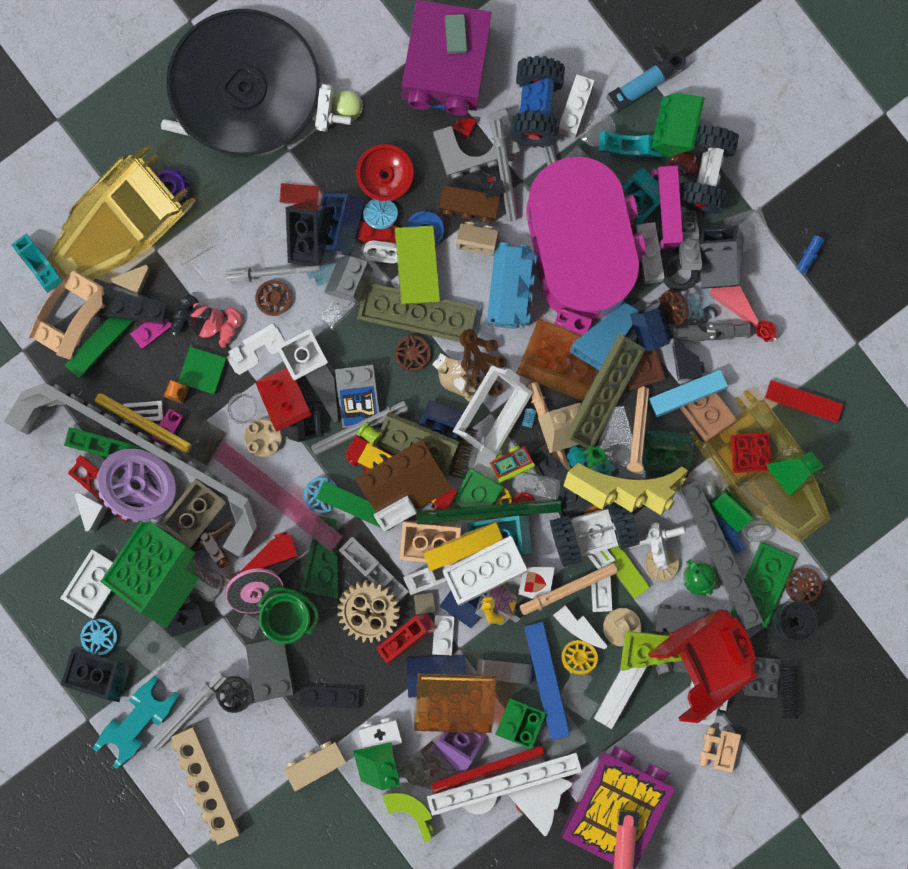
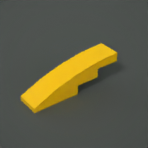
(463, 546)

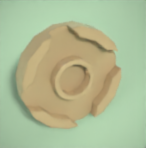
(618, 622)

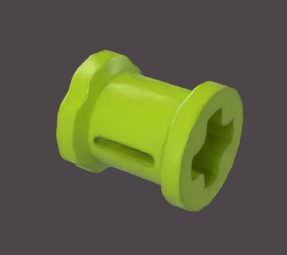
(369, 434)

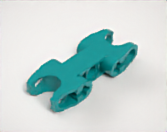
(146, 709)

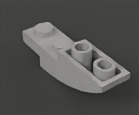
(689, 249)

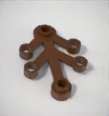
(471, 342)

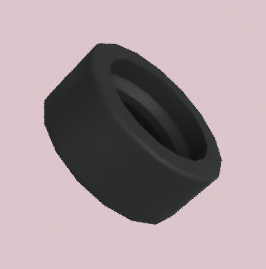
(672, 285)

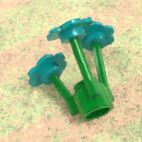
(596, 458)

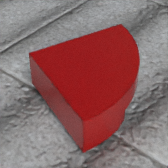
(464, 126)

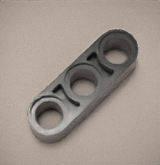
(506, 671)

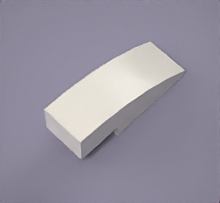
(425, 579)
(579, 628)

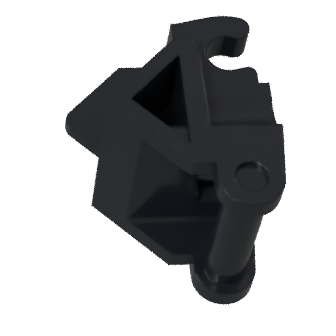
(300, 431)

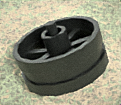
(234, 694)

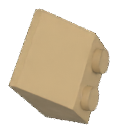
(476, 239)
(555, 426)

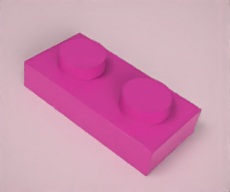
(149, 332)

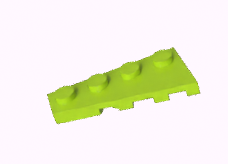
(637, 647)

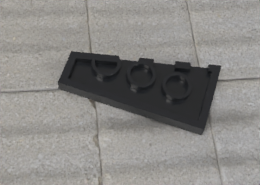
(129, 305)
(549, 466)

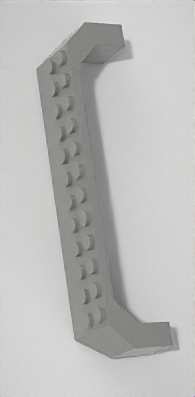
(45, 397)

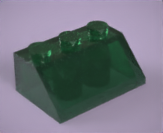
(666, 452)

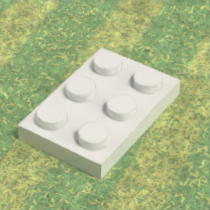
(85, 589)

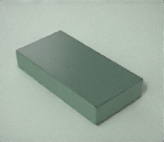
(455, 34)

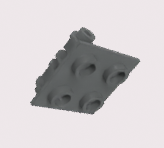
(767, 678)

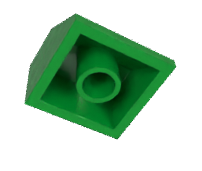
(378, 766)

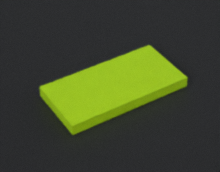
(417, 265)

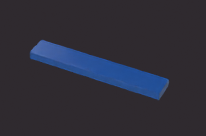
(547, 681)

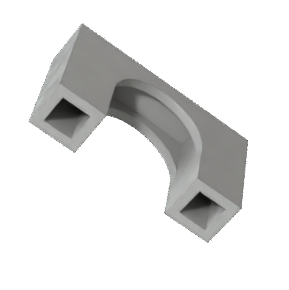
(457, 162)

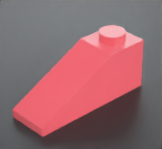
(735, 301)

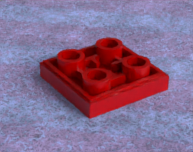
(750, 452)

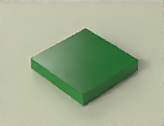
(202, 370)
(477, 491)

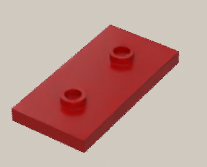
(282, 399)

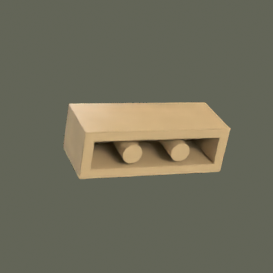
(314, 765)

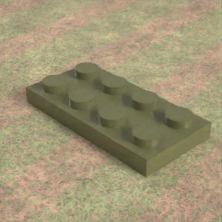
(402, 433)

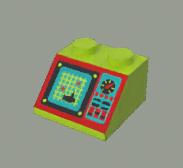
(512, 464)

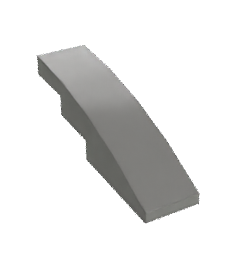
(372, 569)

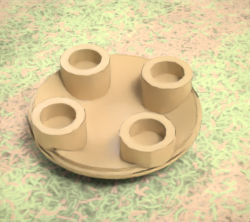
(262, 438)

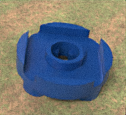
(428, 219)

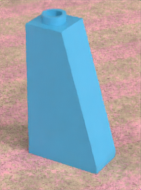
(598, 341)

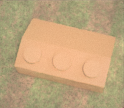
(422, 537)

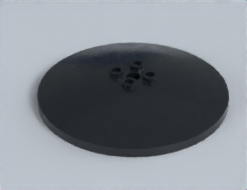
(234, 51)

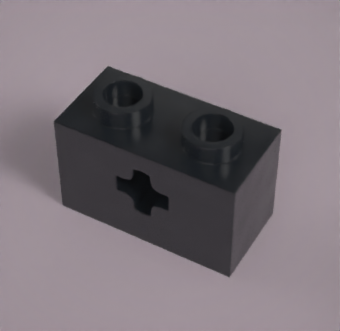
(195, 620)

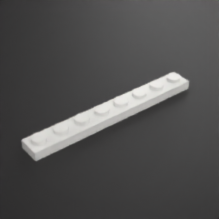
(504, 784)

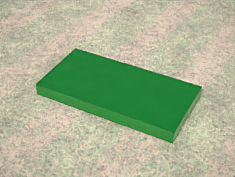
(767, 579)

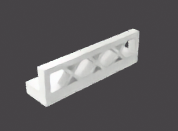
(618, 696)

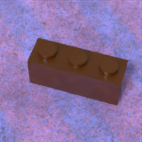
(468, 204)

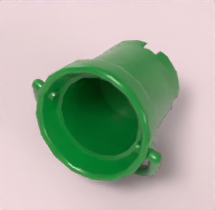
(285, 615)

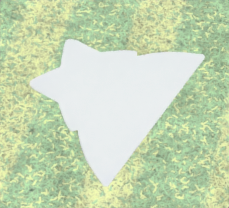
(540, 801)

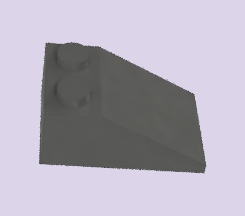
(269, 670)

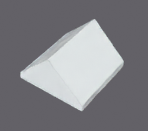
(91, 512)

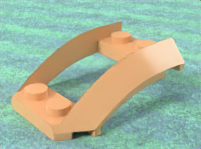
(65, 342)

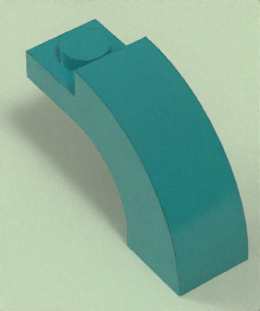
(627, 146)
(37, 263)

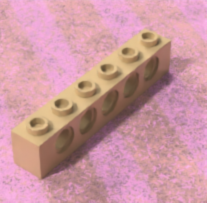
(207, 774)

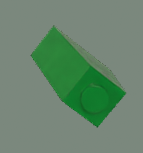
(795, 471)

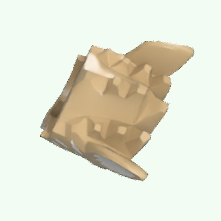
(454, 377)

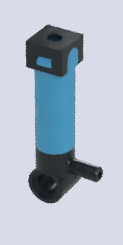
(624, 95)

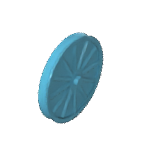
(380, 214)

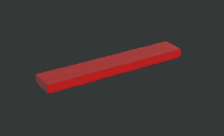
(487, 769)

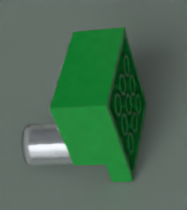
(159, 573)

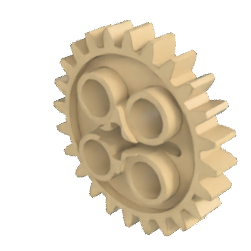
(367, 628)

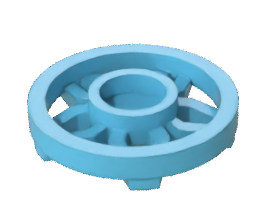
(315, 494)
(98, 636)

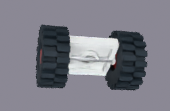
(703, 195)
(593, 533)

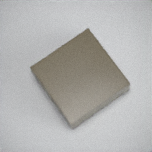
(424, 603)

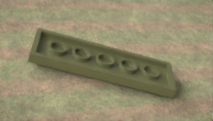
(441, 319)
(605, 392)

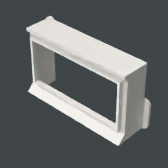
(506, 418)

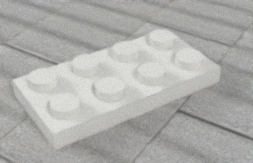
(485, 570)

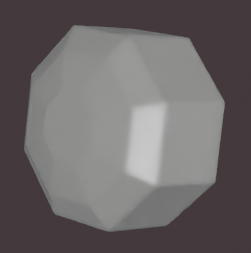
(710, 489)

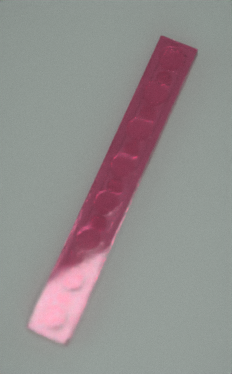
(277, 496)

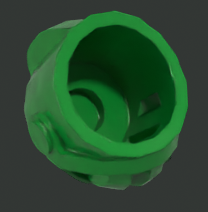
(700, 577)

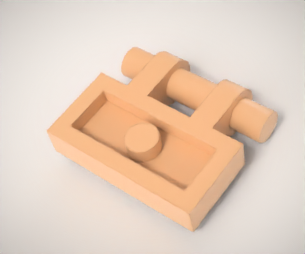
(726, 749)

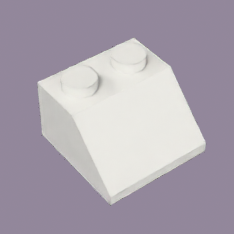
(302, 354)

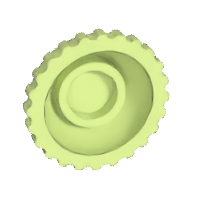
(347, 104)

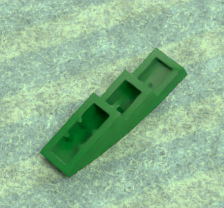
(97, 345)
(94, 443)
(347, 502)

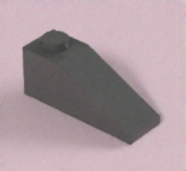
(324, 386)

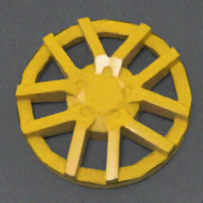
(579, 657)

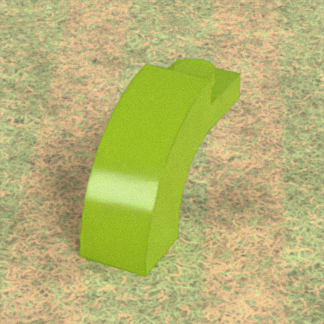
(412, 805)

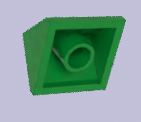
(732, 510)

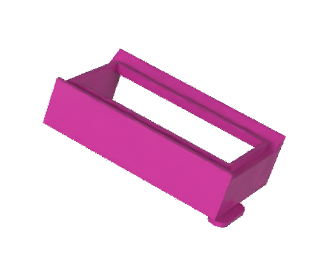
(670, 207)

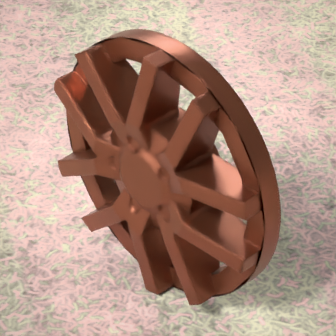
(673, 307)

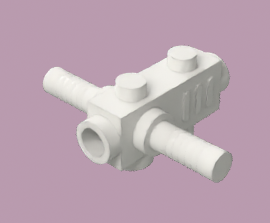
(323, 114)
(657, 538)

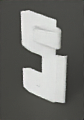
(245, 358)

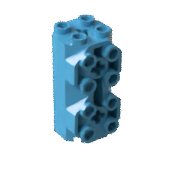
(511, 286)

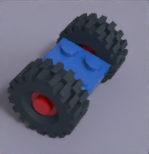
(534, 122)

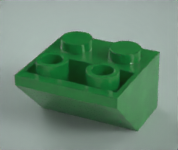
(520, 723)

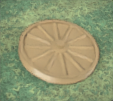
(665, 574)

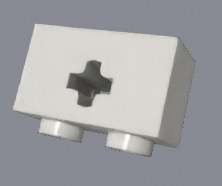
(391, 734)

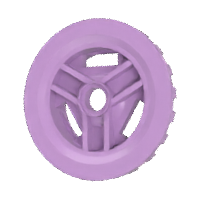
(136, 466)

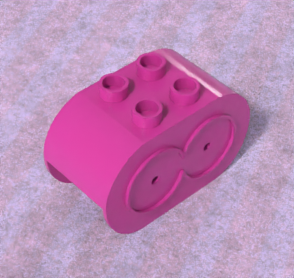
(583, 237)

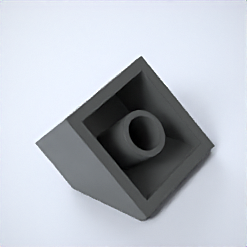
(349, 279)

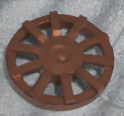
(803, 585)

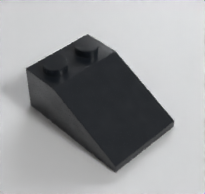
(307, 233)
(95, 675)

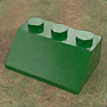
(677, 124)

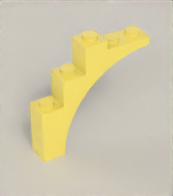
(629, 494)

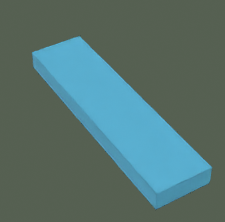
(688, 393)

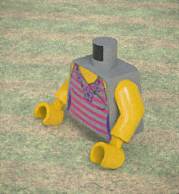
(498, 606)

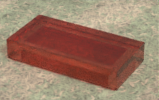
(299, 194)

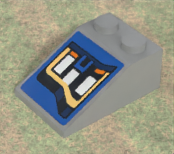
(356, 394)

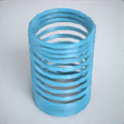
(533, 412)

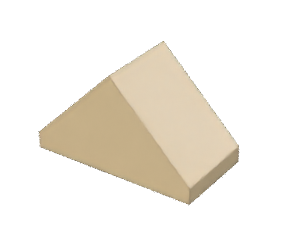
(133, 280)

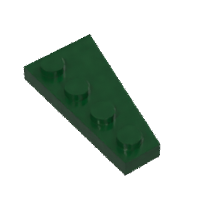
(322, 568)

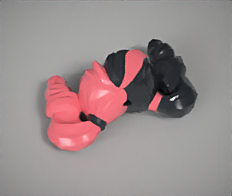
(206, 320)

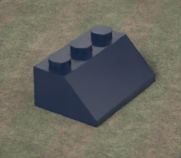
(344, 220)
(432, 665)

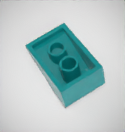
(513, 526)

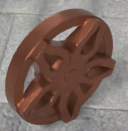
(273, 298)
(412, 353)

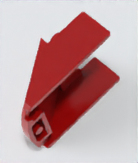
(716, 658)

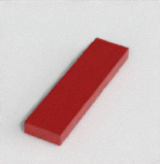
(803, 401)

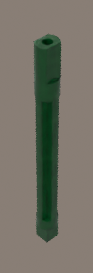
(488, 511)

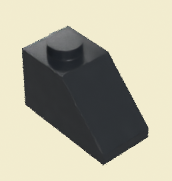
(686, 363)

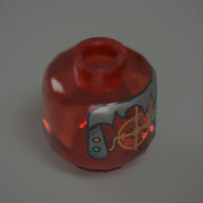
(686, 163)

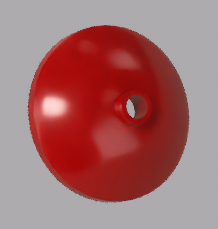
(378, 161)

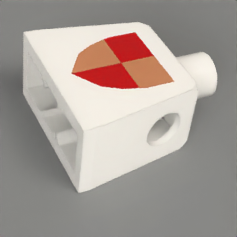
(534, 582)

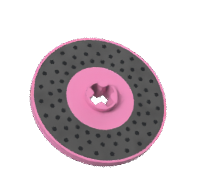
(248, 588)

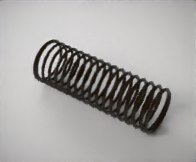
(454, 461)

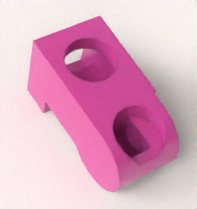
(574, 323)
(171, 423)

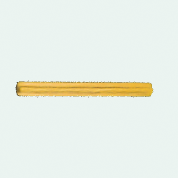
(143, 423)

